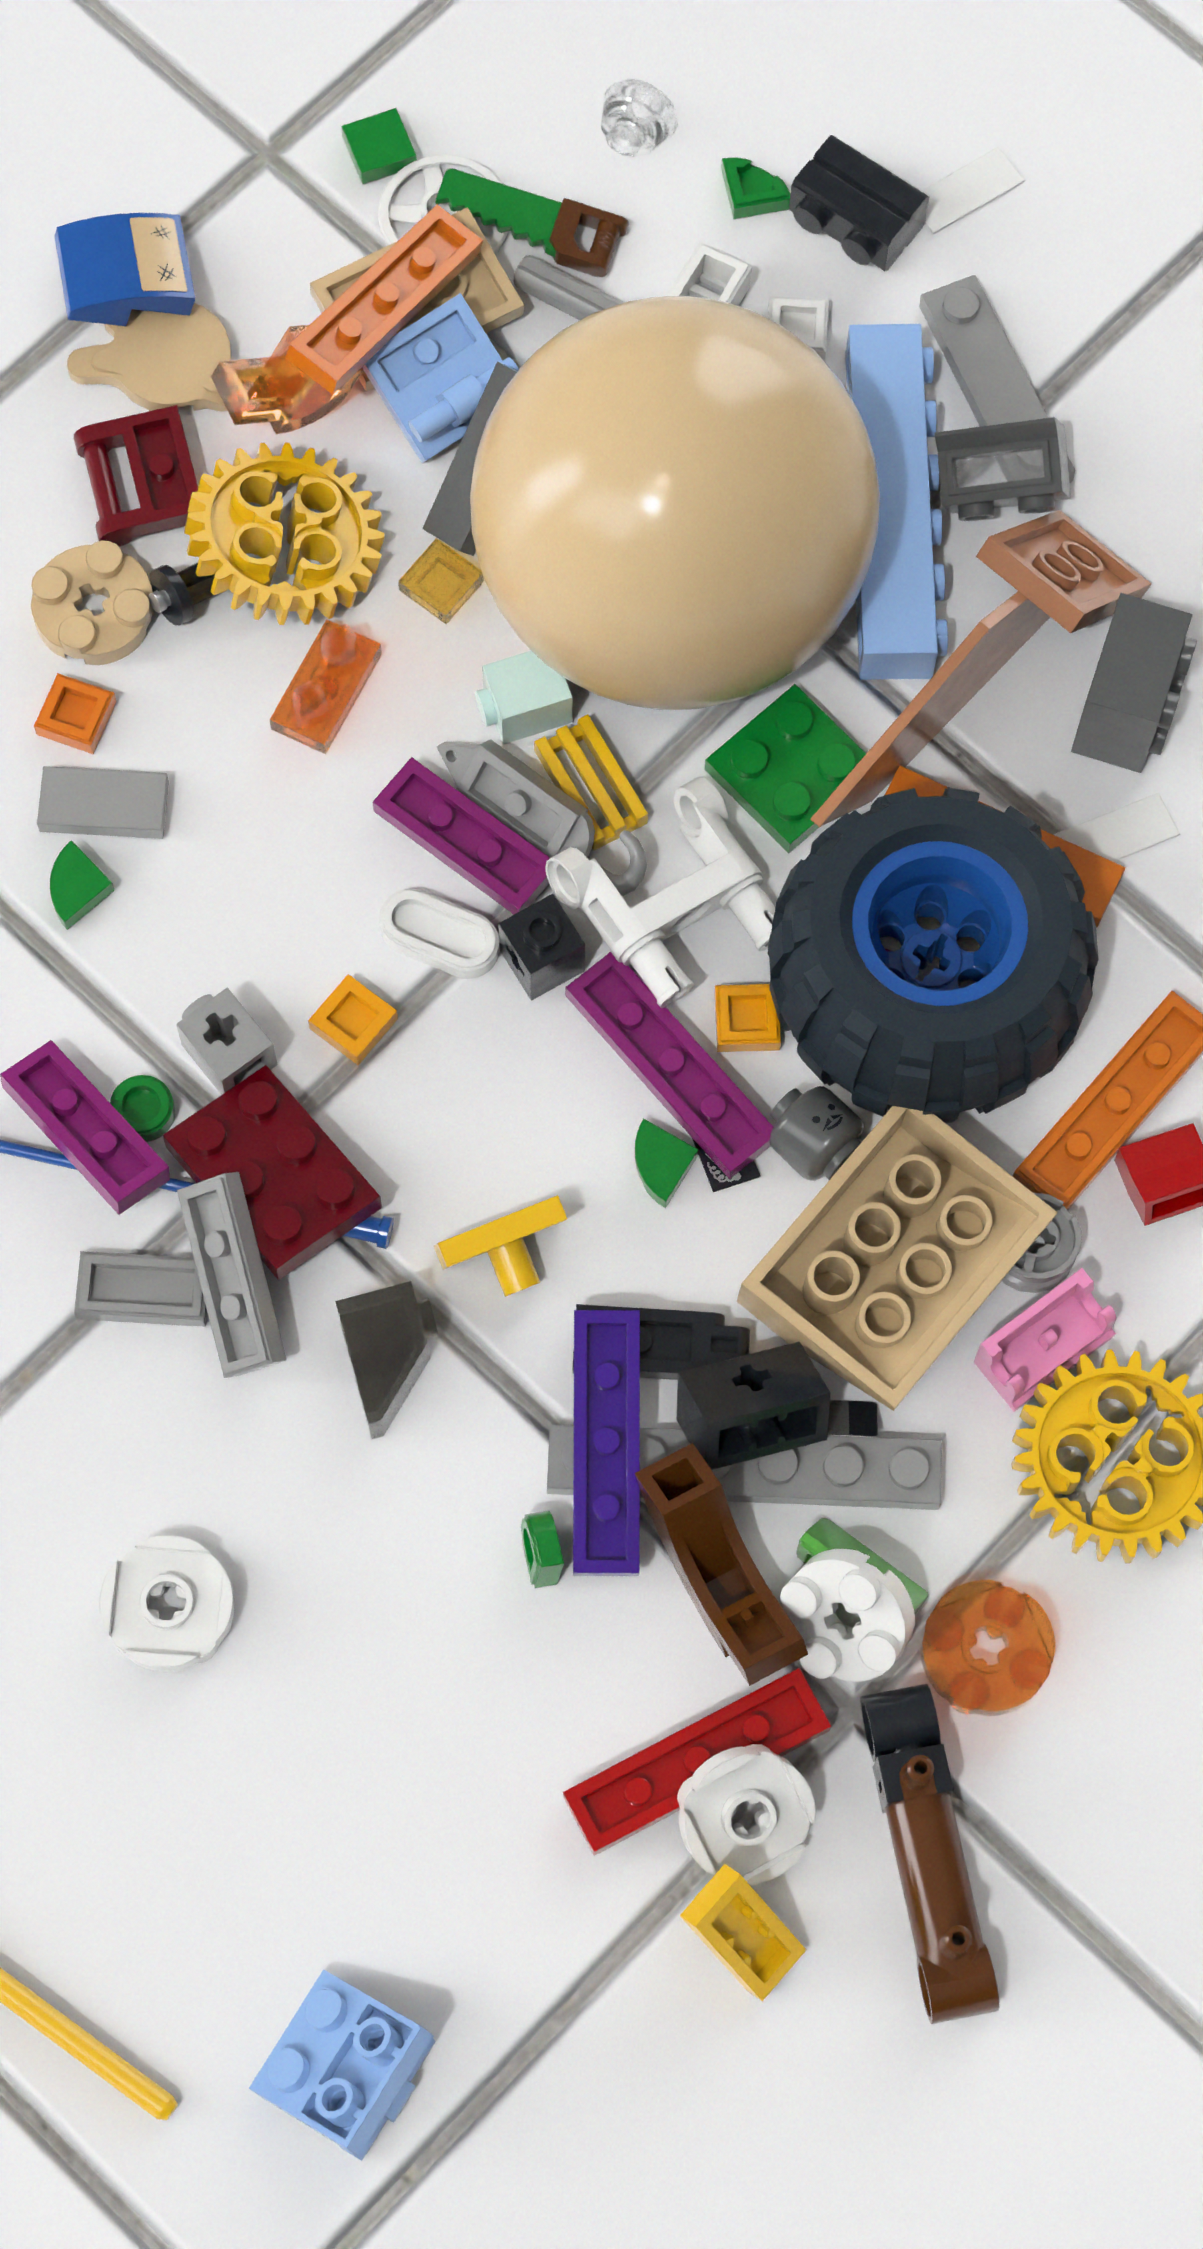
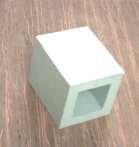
(523, 697)

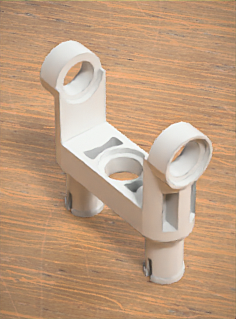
(639, 932)

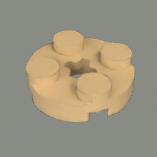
(87, 571)

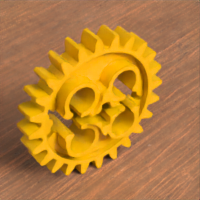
(228, 528)
(1073, 1419)

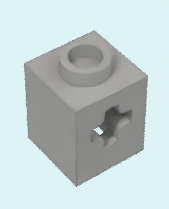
(221, 1063)

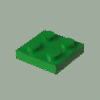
(785, 766)

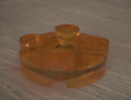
(1004, 1614)

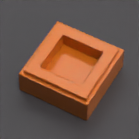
(75, 713)

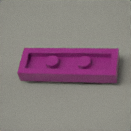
(463, 836)
(85, 1127)

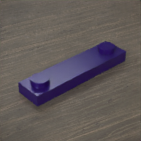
(606, 1443)

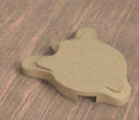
(159, 359)

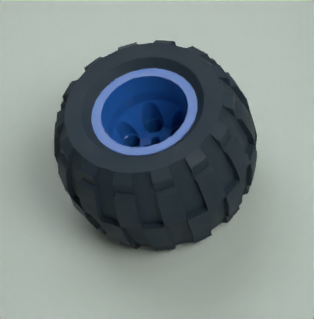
(928, 1041)

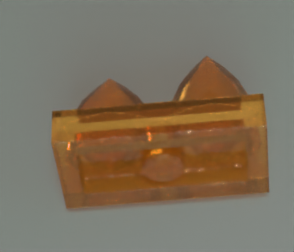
(326, 686)

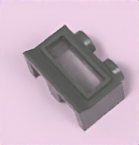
(1003, 468)

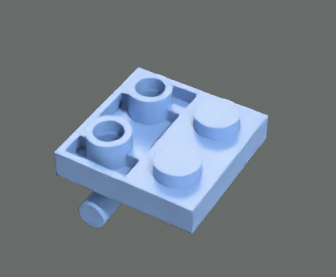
(435, 375)
(344, 2064)

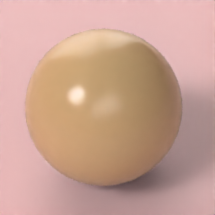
(675, 503)

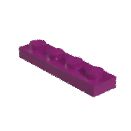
(671, 1064)

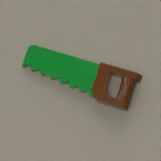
(537, 219)

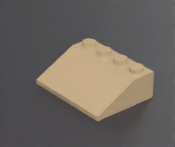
(895, 1254)

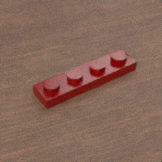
(647, 1783)

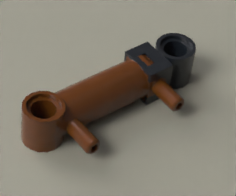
(916, 1796)

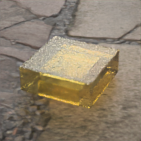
(441, 581)

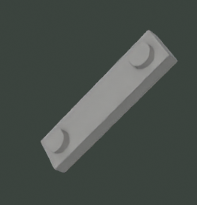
(981, 355)

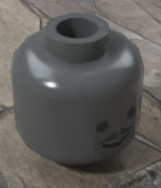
(815, 1132)

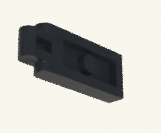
(682, 1340)

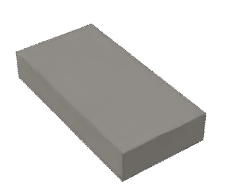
(102, 802)
(139, 1289)

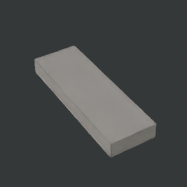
(231, 1275)

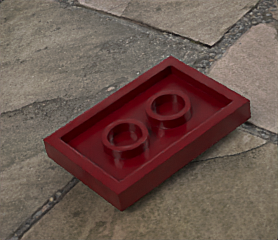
(291, 1172)

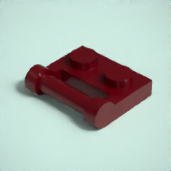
(158, 467)

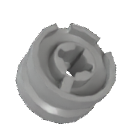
(1053, 1261)

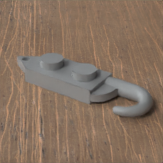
(532, 805)

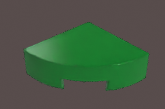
(752, 189)
(76, 885)
(661, 1161)

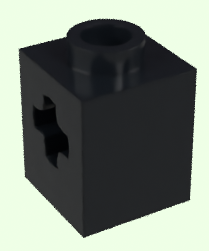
(542, 946)

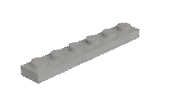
(822, 1473)

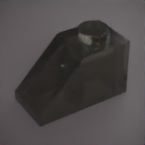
(386, 1348)

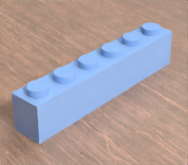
(898, 597)

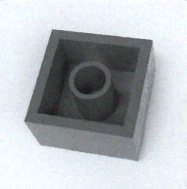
(1135, 684)

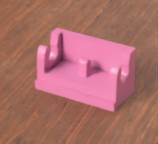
(1044, 1337)

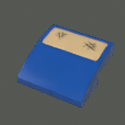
(124, 265)

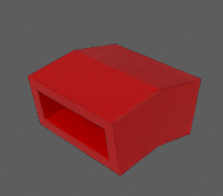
(1163, 1173)

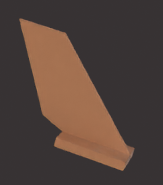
(1058, 576)

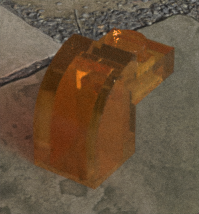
(275, 390)

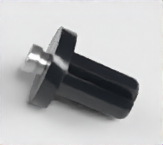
(178, 591)

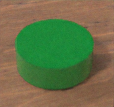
(145, 1105)

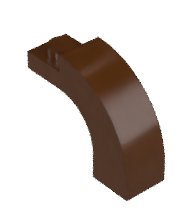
(716, 1566)

